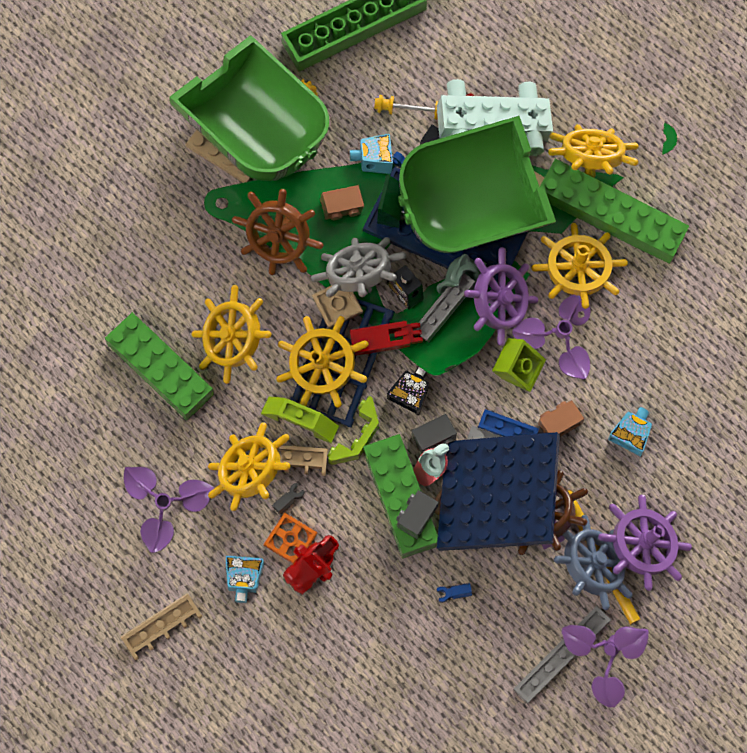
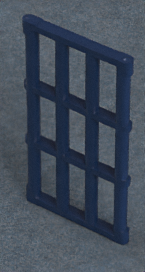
(388, 315)

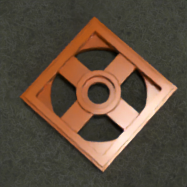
(285, 519)

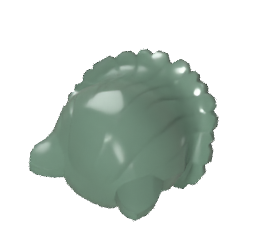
(456, 269)

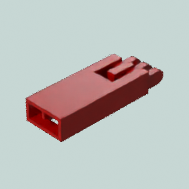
(379, 338)

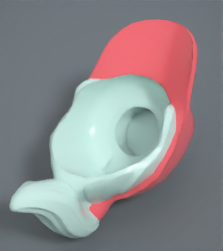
(431, 465)

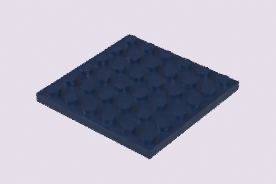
(499, 492)

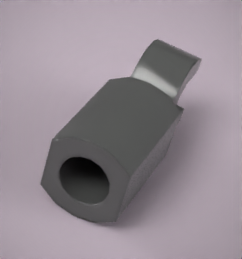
(287, 499)

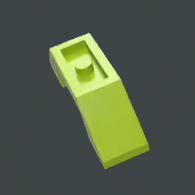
(300, 415)
(341, 453)

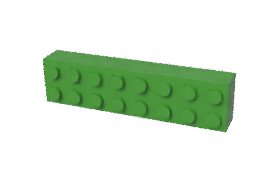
(345, 27)
(613, 211)

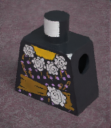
(405, 286)
(410, 390)

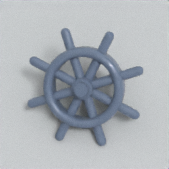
(592, 563)

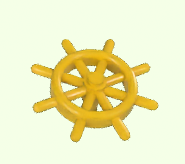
(593, 150)
(579, 265)
(231, 334)
(322, 361)
(249, 466)

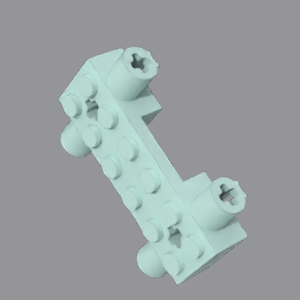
(462, 112)

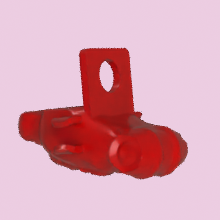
(311, 564)

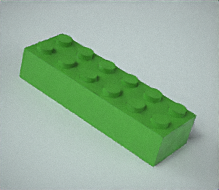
(159, 366)
(395, 484)

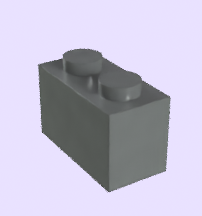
(434, 433)
(417, 514)

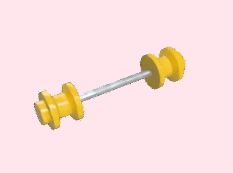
(388, 104)

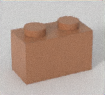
(342, 203)
(562, 419)

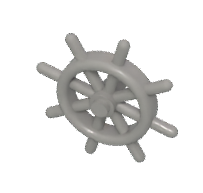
(358, 267)

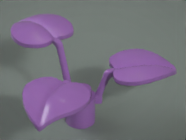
(573, 362)
(154, 532)
(627, 639)

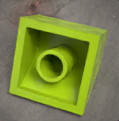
(519, 364)

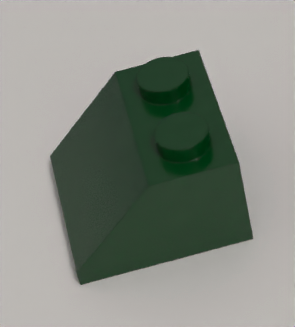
(389, 209)

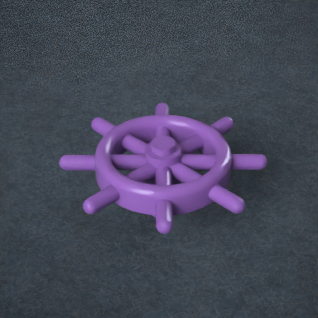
(500, 295)
(645, 542)

